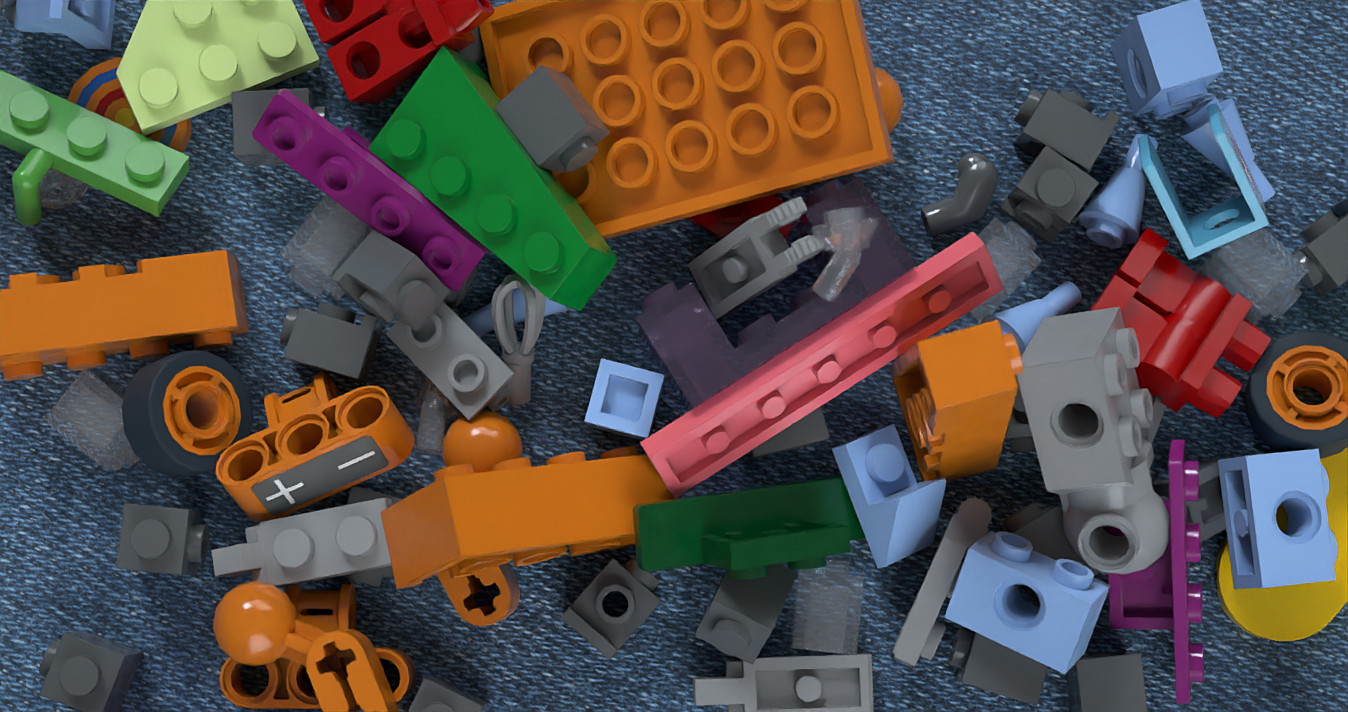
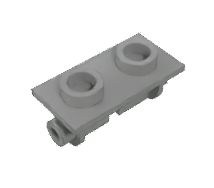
(456, 361)

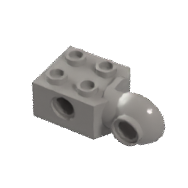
(1094, 437)

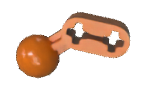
(483, 443)
(260, 624)

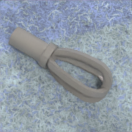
(518, 354)

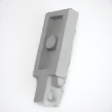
(310, 546)
(791, 684)

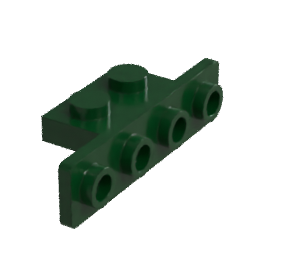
(749, 528)

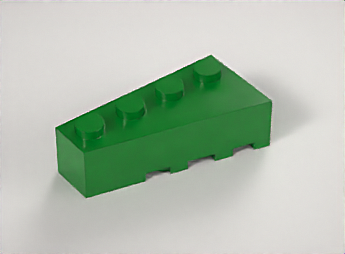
(478, 173)

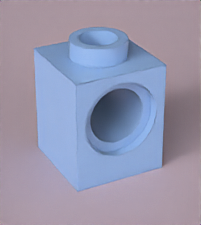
(624, 400)

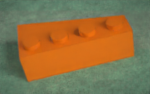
(118, 312)
(958, 399)
(519, 511)

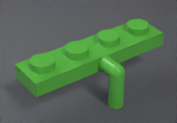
(84, 147)

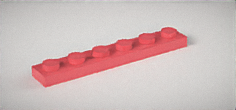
(823, 365)

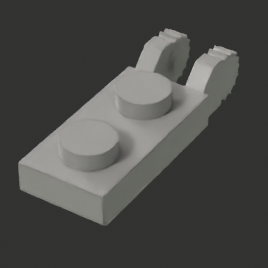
(752, 259)
(921, 631)

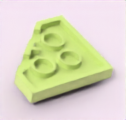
(200, 51)

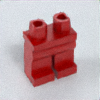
(391, 38)
(1182, 327)

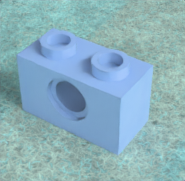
(1167, 59)
(1257, 547)
(991, 604)

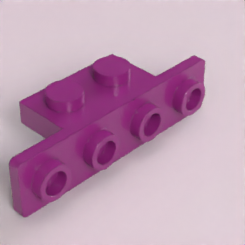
(367, 187)
(1162, 592)

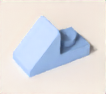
(81, 20)
(889, 503)

